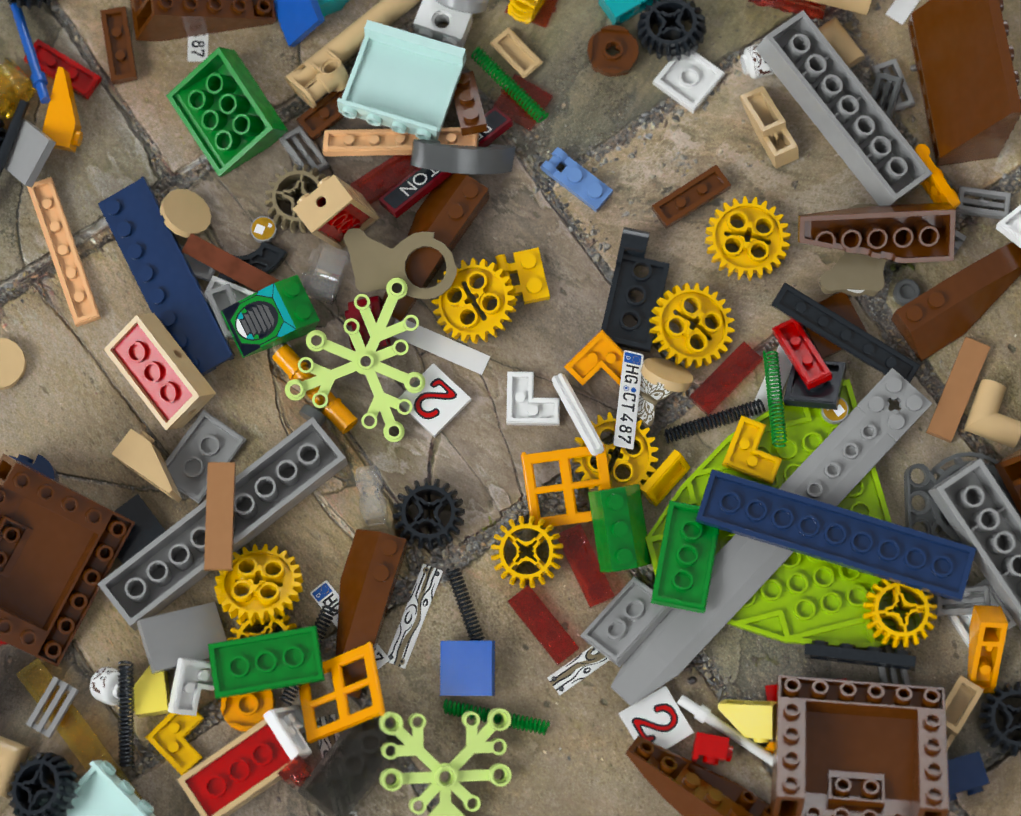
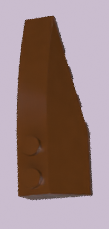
(449, 214)
(888, 232)
(957, 302)
(366, 595)

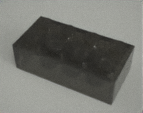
(350, 769)

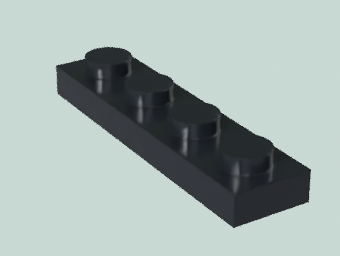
(849, 654)

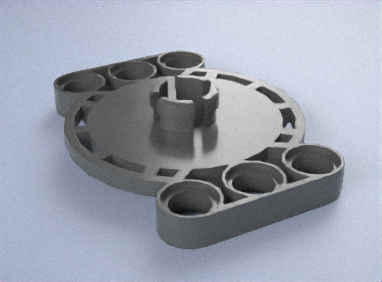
(931, 515)

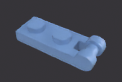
(577, 180)

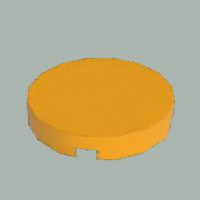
(247, 710)

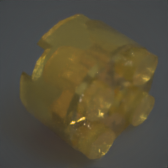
(13, 86)

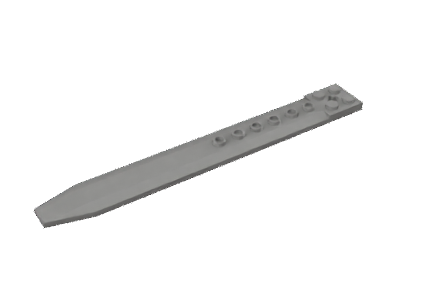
(748, 563)

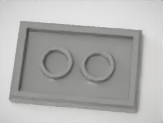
(203, 443)
(625, 622)
(180, 635)

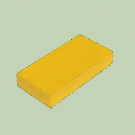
(665, 478)

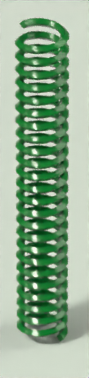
(489, 63)
(770, 398)
(524, 724)

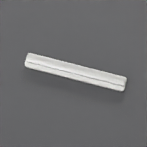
(578, 414)

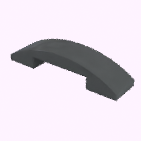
(462, 159)

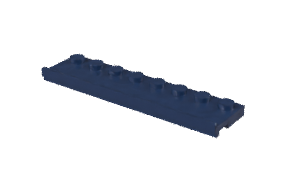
(165, 275)

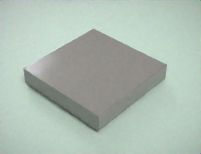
(29, 153)

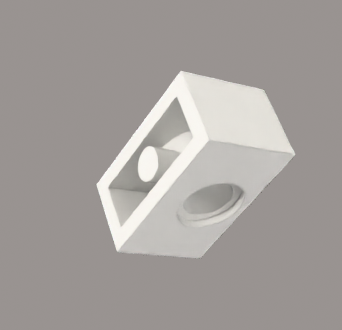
(432, 13)

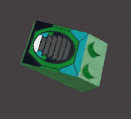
(271, 316)

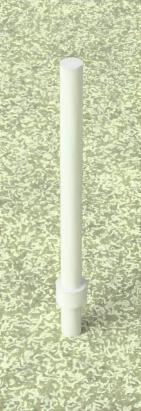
(704, 714)

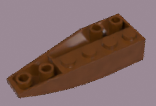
(691, 787)

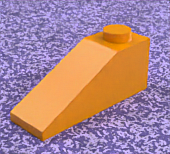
(62, 116)
(986, 645)

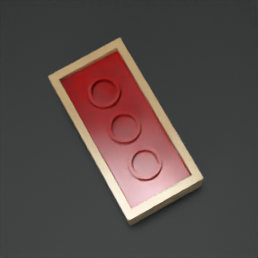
(334, 210)
(159, 371)
(236, 772)

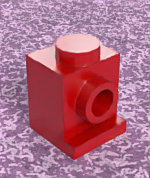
(711, 748)

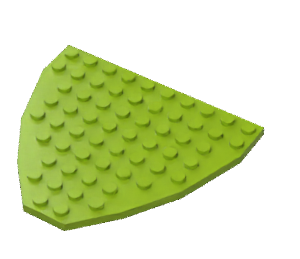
(805, 595)

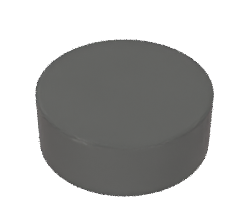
(905, 291)
(309, 411)

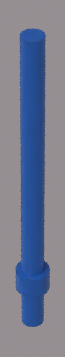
(37, 77)

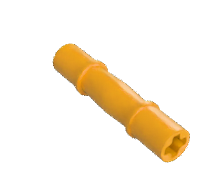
(335, 409)

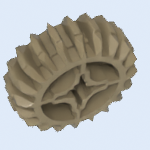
(279, 193)

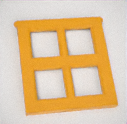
(563, 455)
(340, 693)

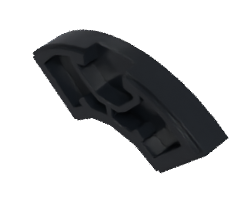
(265, 258)

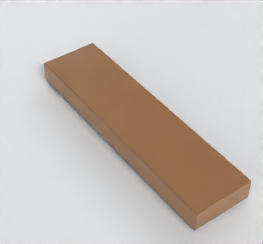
(958, 389)
(220, 516)

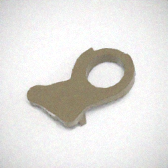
(378, 264)
(855, 273)

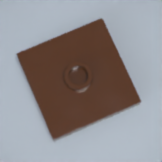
(843, 307)

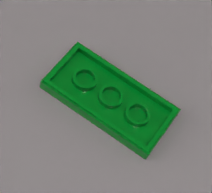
(685, 560)
(266, 662)

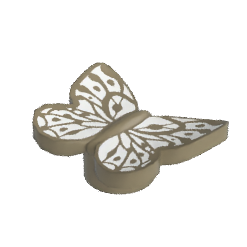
(648, 399)

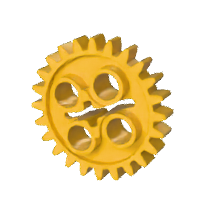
(751, 216)
(493, 288)
(679, 343)
(637, 464)
(259, 585)

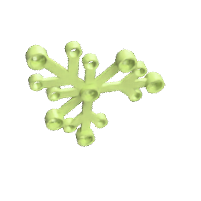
(377, 332)
(414, 746)

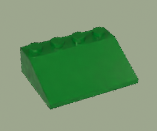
(226, 111)

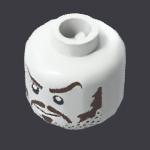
(754, 64)
(105, 685)

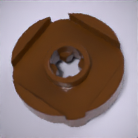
(612, 65)

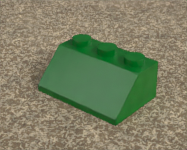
(619, 528)

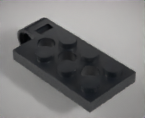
(631, 255)

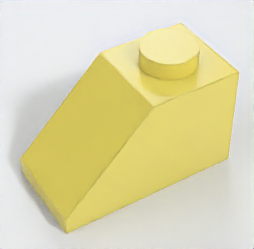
(151, 694)
(751, 717)

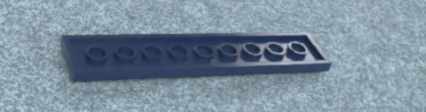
(836, 535)

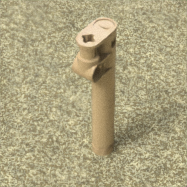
(325, 68)

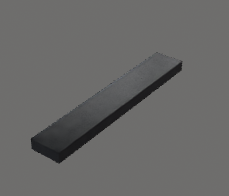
(842, 333)

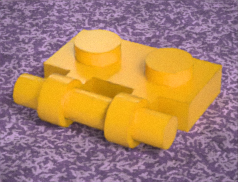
(530, 274)

